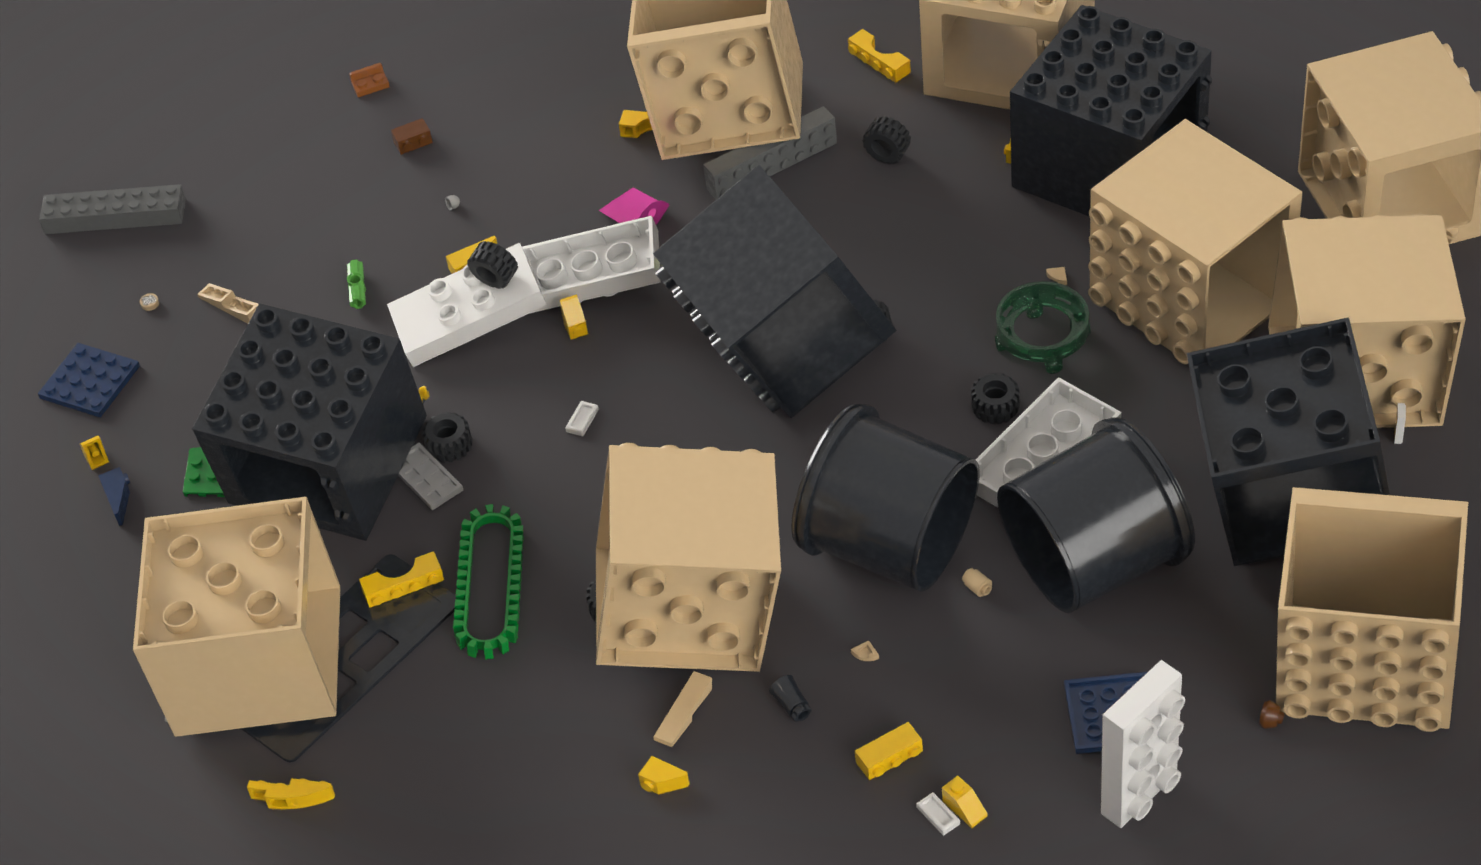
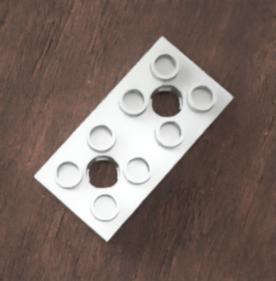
(1141, 745)

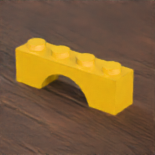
(893, 66)
(634, 123)
(382, 589)

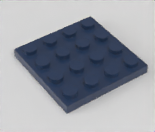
(89, 379)
(1088, 702)

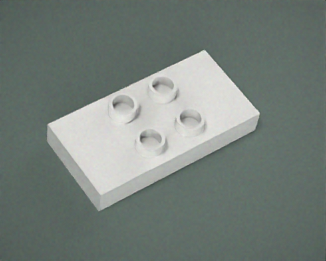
(596, 261)
(462, 309)
(1046, 428)

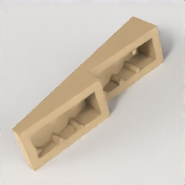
(228, 302)
(684, 707)

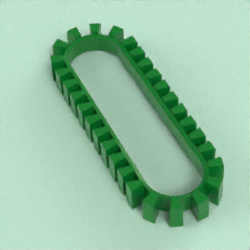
(464, 574)

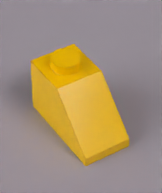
(573, 317)
(94, 452)
(662, 777)
(963, 801)

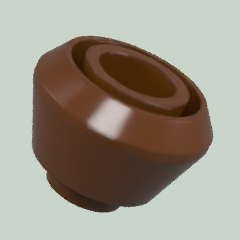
(1271, 715)

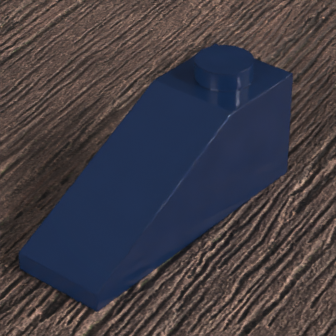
(117, 491)

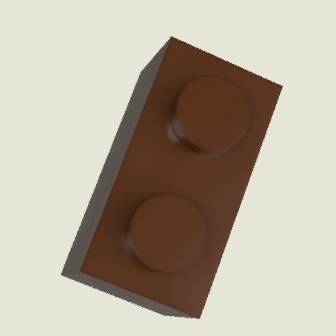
(411, 136)

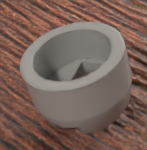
(452, 202)

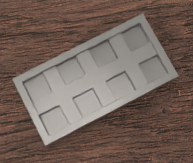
(428, 478)

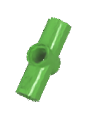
(356, 284)

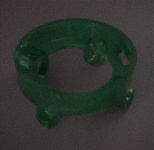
(1032, 298)

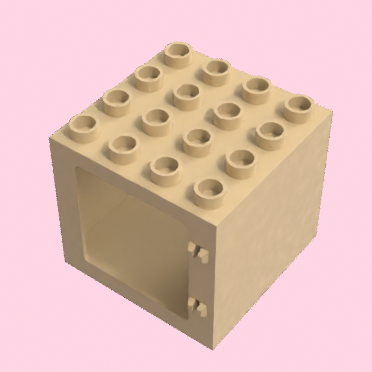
(985, 46)
(717, 73)
(1394, 135)
(1188, 241)
(1400, 299)
(686, 558)
(1370, 608)
(238, 617)

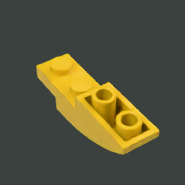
(297, 794)

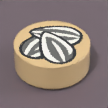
(149, 302)

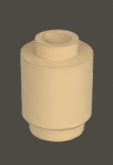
(977, 582)

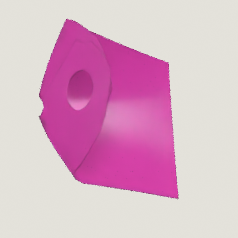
(634, 206)

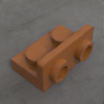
(369, 80)

